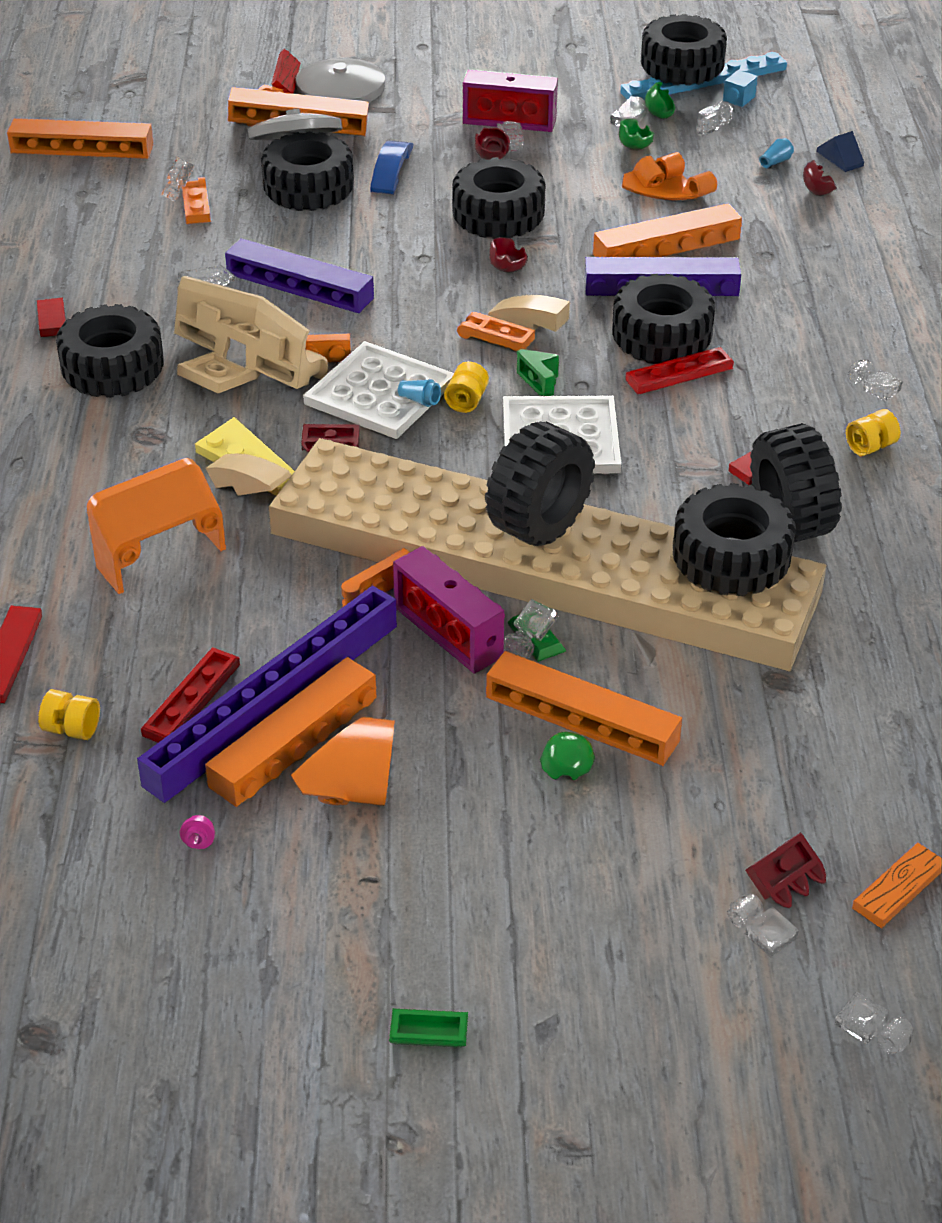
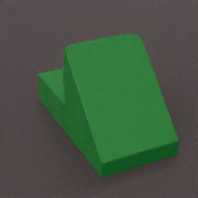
(538, 370)

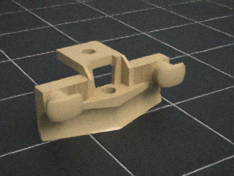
(272, 338)

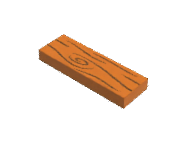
(898, 885)

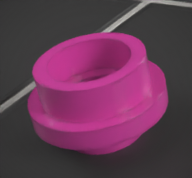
(201, 826)

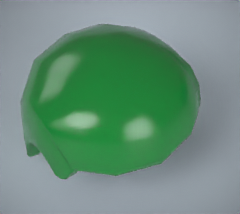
(659, 102)
(633, 136)
(567, 755)

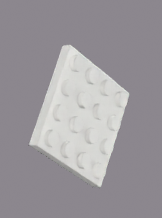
(366, 389)
(584, 416)

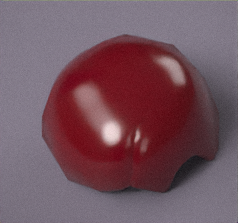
(492, 143)
(814, 180)
(506, 256)

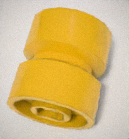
(466, 387)
(873, 432)
(69, 714)

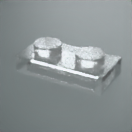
(632, 109)

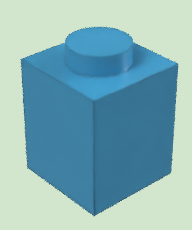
(740, 88)

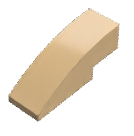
(533, 311)
(246, 473)

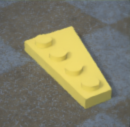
(236, 438)

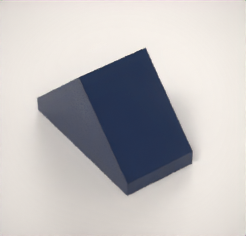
(842, 152)

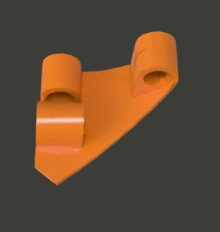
(665, 181)
(350, 765)

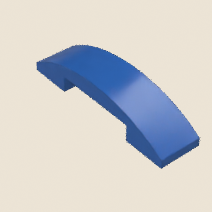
(388, 165)

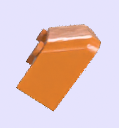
(147, 507)

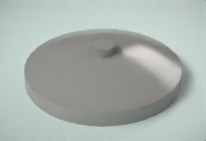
(341, 79)
(294, 122)

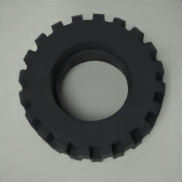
(683, 49)
(307, 171)
(498, 198)
(663, 318)
(110, 350)
(800, 472)
(539, 483)
(727, 564)

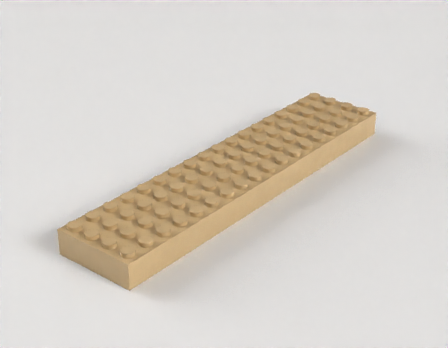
(600, 569)

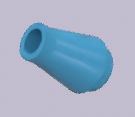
(778, 152)
(421, 391)

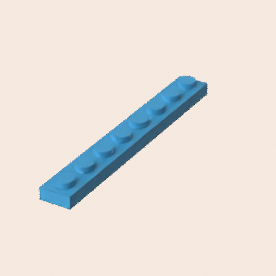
(754, 65)

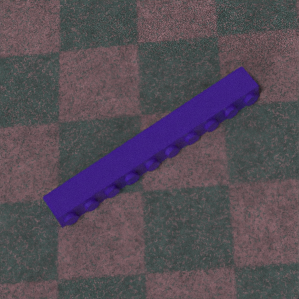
(347, 633)

